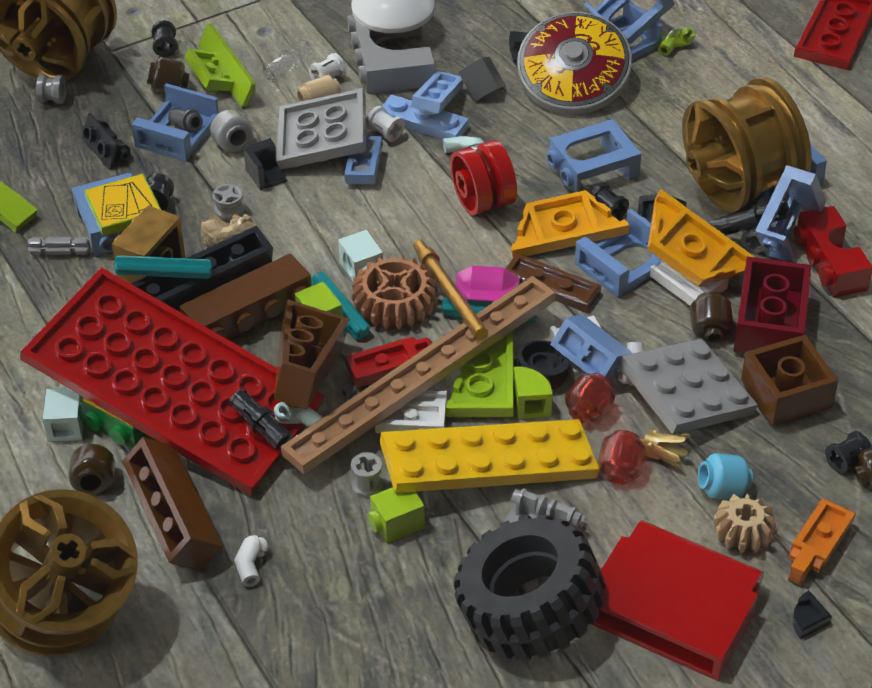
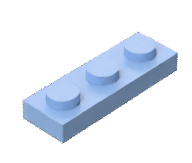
(437, 93)
(437, 126)

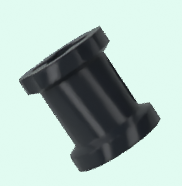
(164, 38)
(604, 194)
(846, 451)

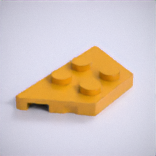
(563, 221)
(692, 244)

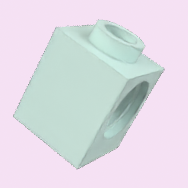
(357, 251)
(63, 415)

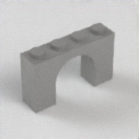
(385, 68)

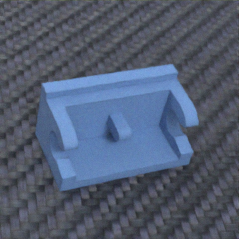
(589, 346)

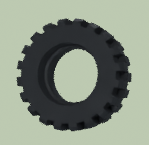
(545, 616)

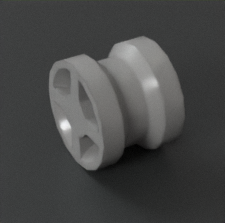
(51, 89)
(228, 201)

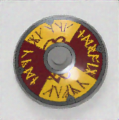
(574, 63)

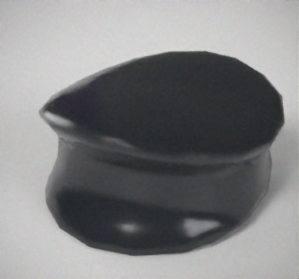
(544, 359)

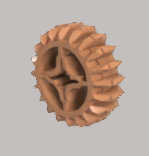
(394, 298)

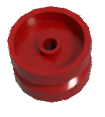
(483, 177)

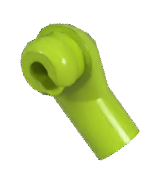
(676, 39)

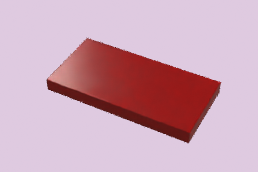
(835, 32)

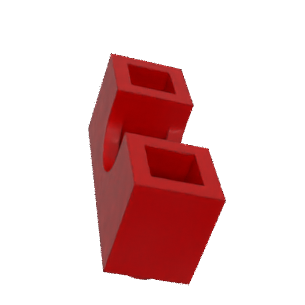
(822, 239)

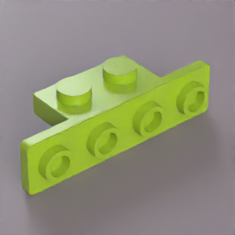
(219, 67)

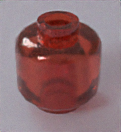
(590, 398)
(622, 457)

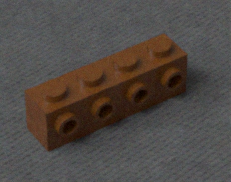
(249, 298)
(172, 504)

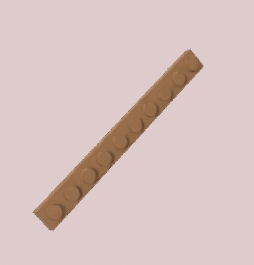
(414, 377)

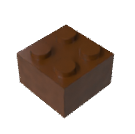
(789, 380)

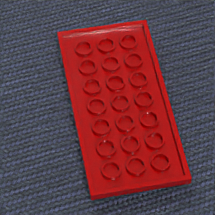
(162, 376)

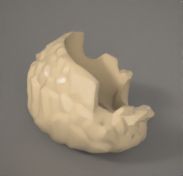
(216, 230)

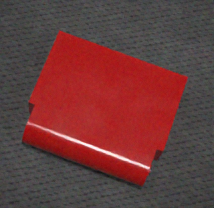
(678, 598)

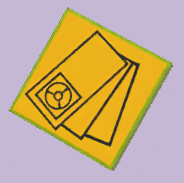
(119, 202)

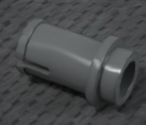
(189, 120)

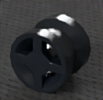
(162, 188)

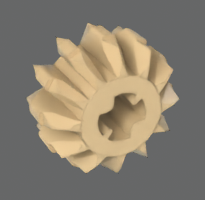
(744, 523)

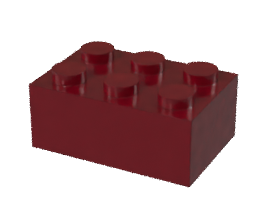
(771, 303)

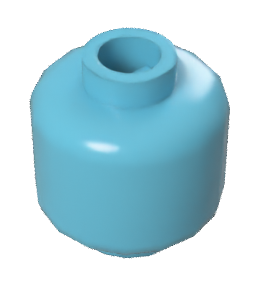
(724, 476)

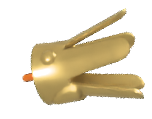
(659, 446)

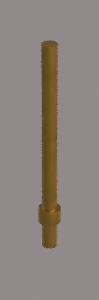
(431, 259)

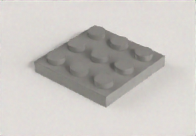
(321, 129)
(687, 386)

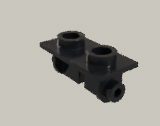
(104, 141)

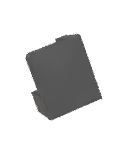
(481, 78)

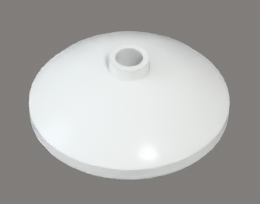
(392, 15)

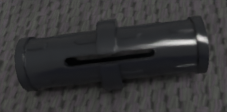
(260, 419)

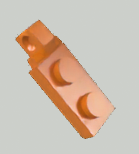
(818, 539)

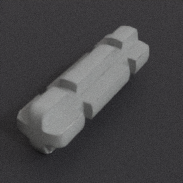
(59, 245)

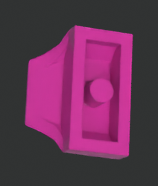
(485, 283)

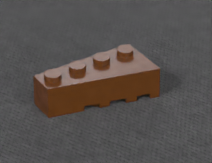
(307, 352)

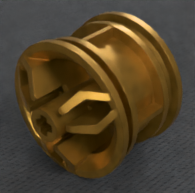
(53, 34)
(744, 142)
(86, 547)

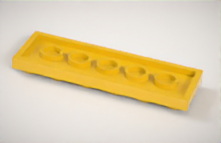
(488, 455)

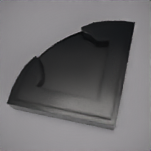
(809, 615)

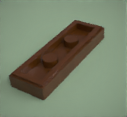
(568, 287)

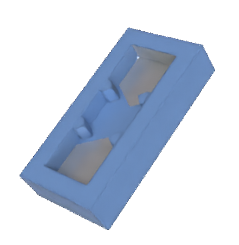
(364, 166)

